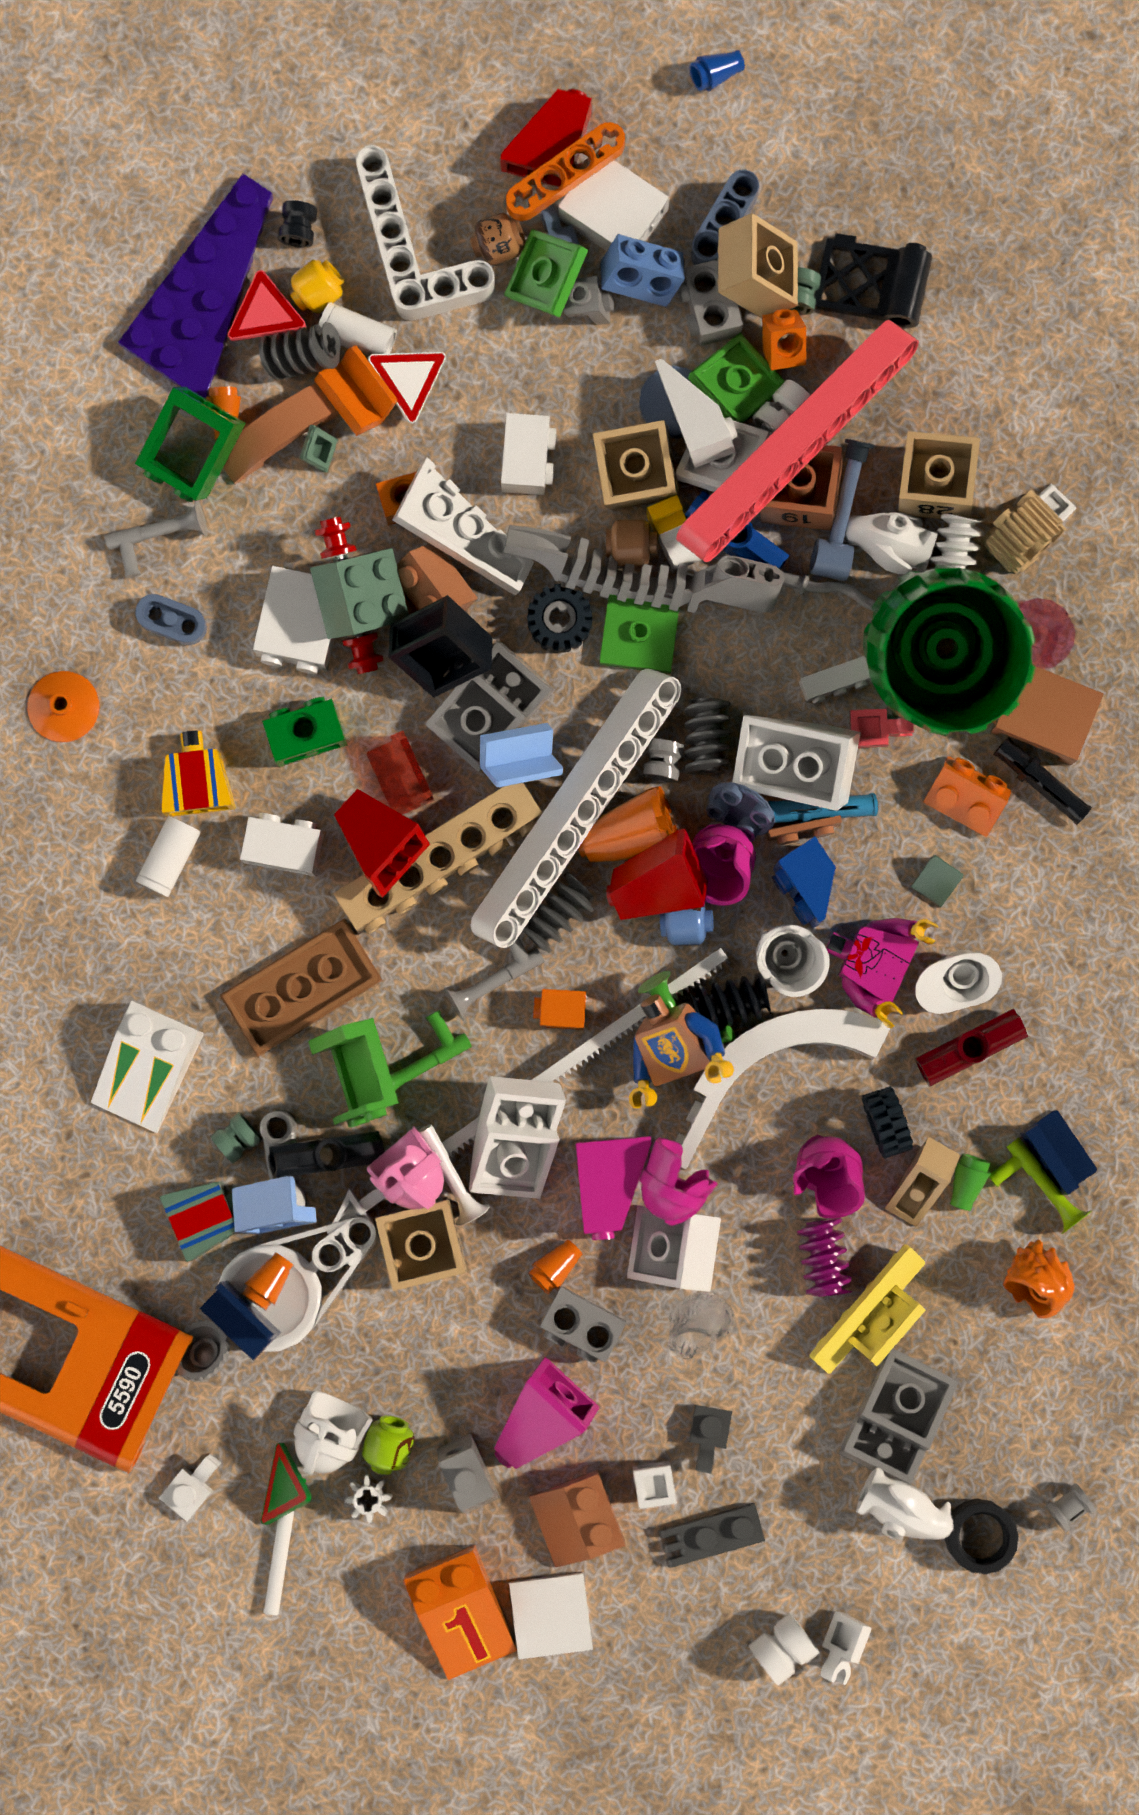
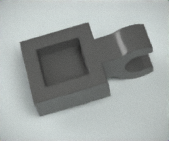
(709, 1430)

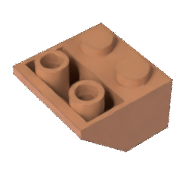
(429, 576)

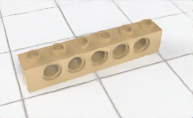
(448, 837)

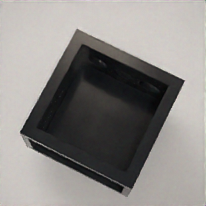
(439, 641)

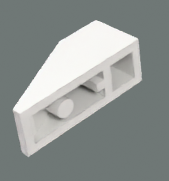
(699, 418)

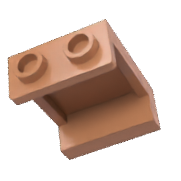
(1052, 715)

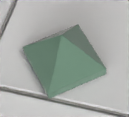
(318, 448)

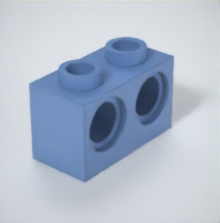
(642, 270)

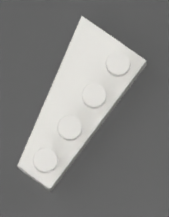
(450, 523)

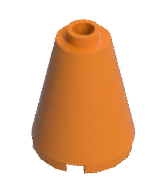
(629, 828)

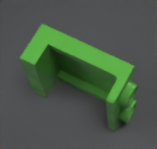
(360, 1070)

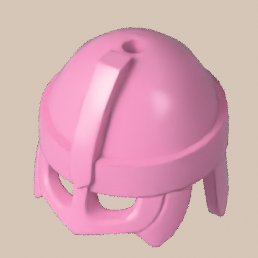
(408, 1172)

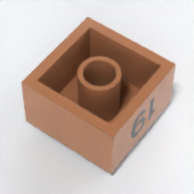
(810, 496)

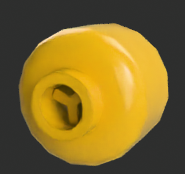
(316, 286)

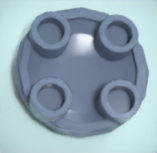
(740, 808)

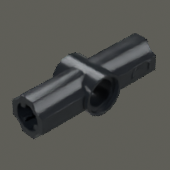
(305, 1158)

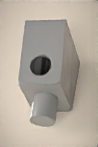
(466, 1474)

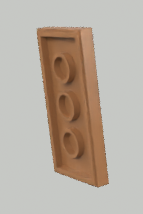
(301, 987)

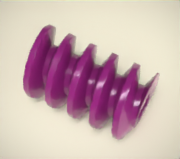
(824, 1258)

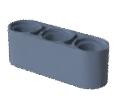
(728, 205)

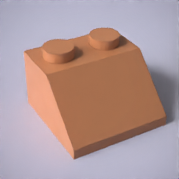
(577, 1520)

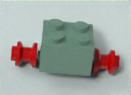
(357, 593)

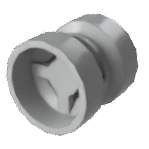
(663, 760)

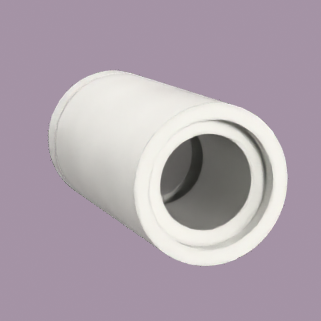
(359, 330)
(168, 856)

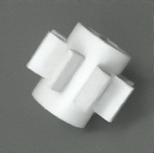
(375, 1490)

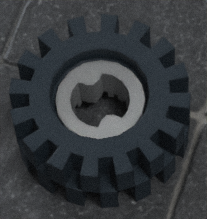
(555, 636)
(887, 1122)

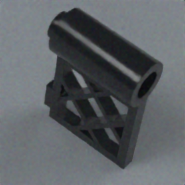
(902, 280)

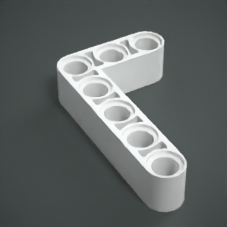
(401, 250)

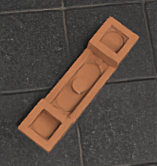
(277, 430)

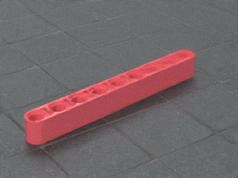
(797, 441)

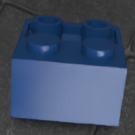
(808, 878)

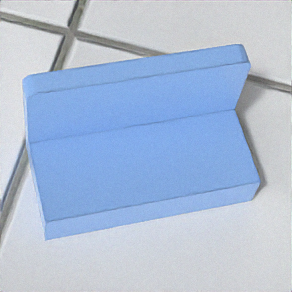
(519, 755)
(269, 1207)

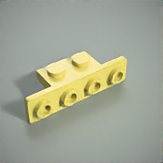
(876, 1317)

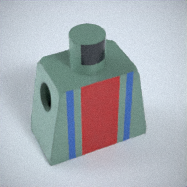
(200, 1217)

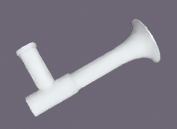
(468, 1207)

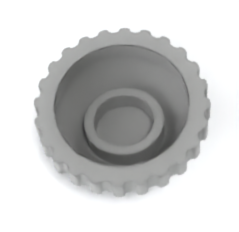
(206, 1352)

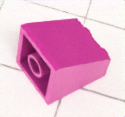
(608, 1182)

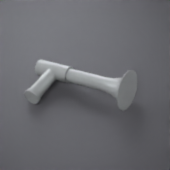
(126, 538)
(523, 963)

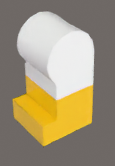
(666, 520)

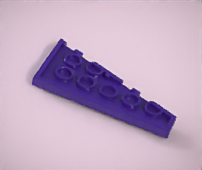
(195, 305)

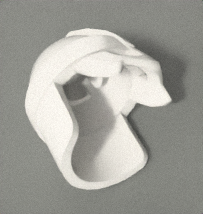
(799, 975)
(329, 1433)

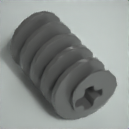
(300, 351)
(706, 736)
(558, 912)

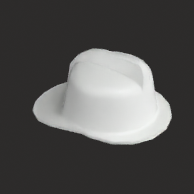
(958, 982)

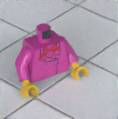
(878, 962)

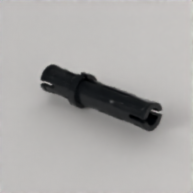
(1042, 780)

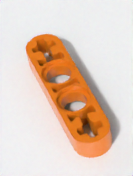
(561, 167)

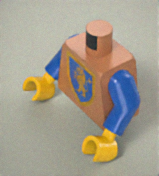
(673, 1046)

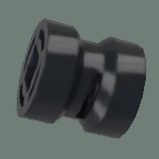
(297, 225)

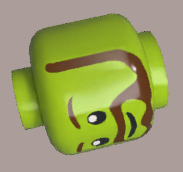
(388, 1444)

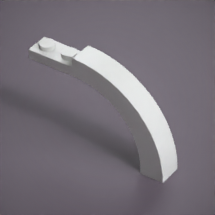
(816, 1026)

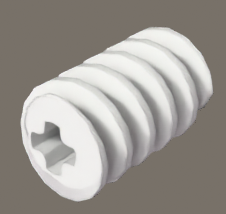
(958, 541)

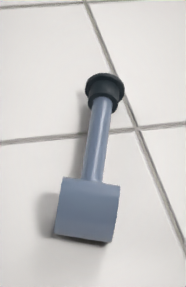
(832, 556)

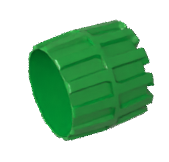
(980, 674)

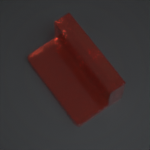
(400, 775)

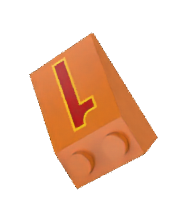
(460, 1612)

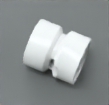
(786, 401)
(783, 1649)

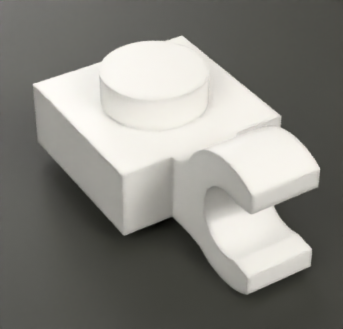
(189, 1489)
(846, 1643)

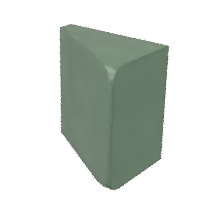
(937, 880)

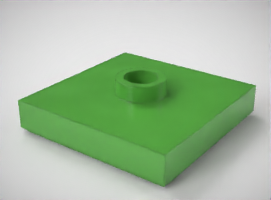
(545, 272)
(737, 379)
(638, 635)

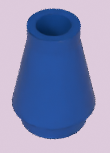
(715, 69)

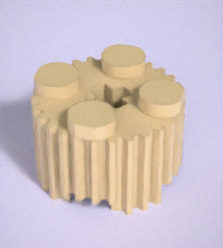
(1023, 533)

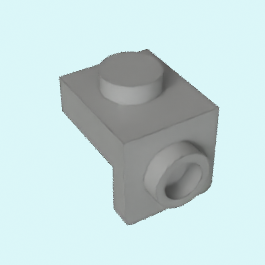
(590, 300)

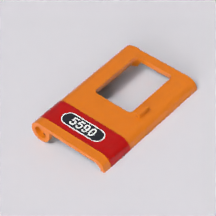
(110, 1374)

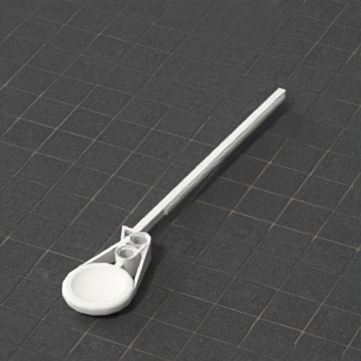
(300, 1299)

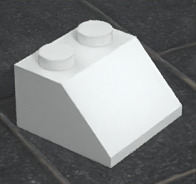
(674, 1254)

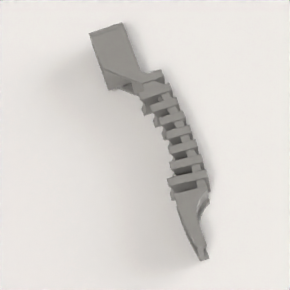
(729, 582)

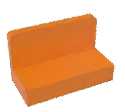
(357, 391)

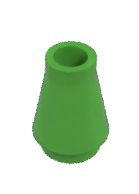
(969, 1180)

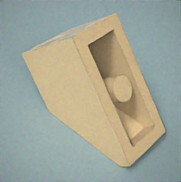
(923, 1181)

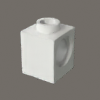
(654, 1484)

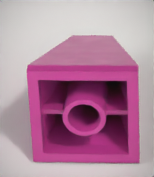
(544, 1417)

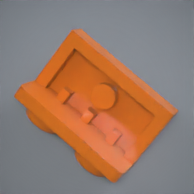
(968, 795)

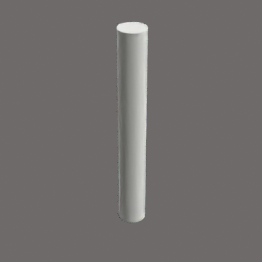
(278, 1564)

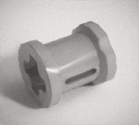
(1070, 1507)

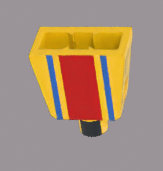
(195, 780)

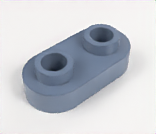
(172, 619)

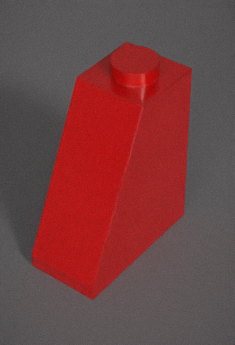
(547, 134)
(380, 839)
(659, 880)

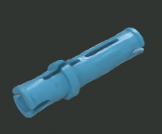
(862, 806)

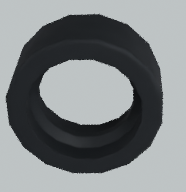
(1005, 1552)

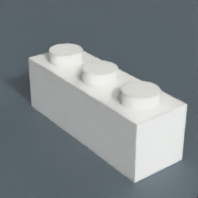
(835, 680)

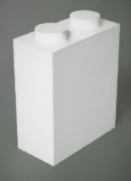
(613, 204)
(292, 624)

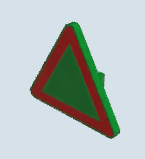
(285, 1487)

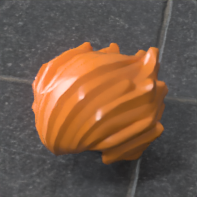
(1039, 1280)

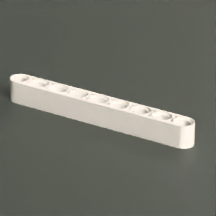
(575, 808)

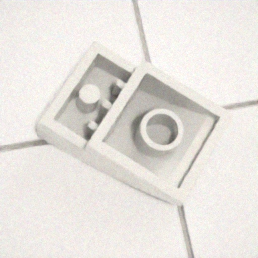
(516, 1137)

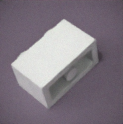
(526, 454)
(282, 845)

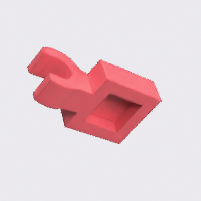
(876, 727)

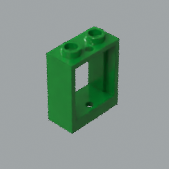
(207, 412)

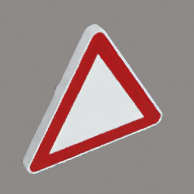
(409, 378)

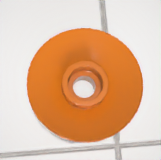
(70, 722)

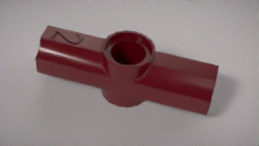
(991, 1036)

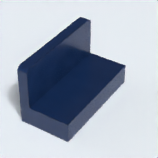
(1059, 1152)
(239, 1320)

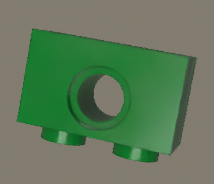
(325, 736)

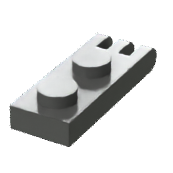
(713, 1535)

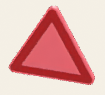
(264, 312)

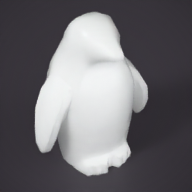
(892, 540)
(903, 1509)

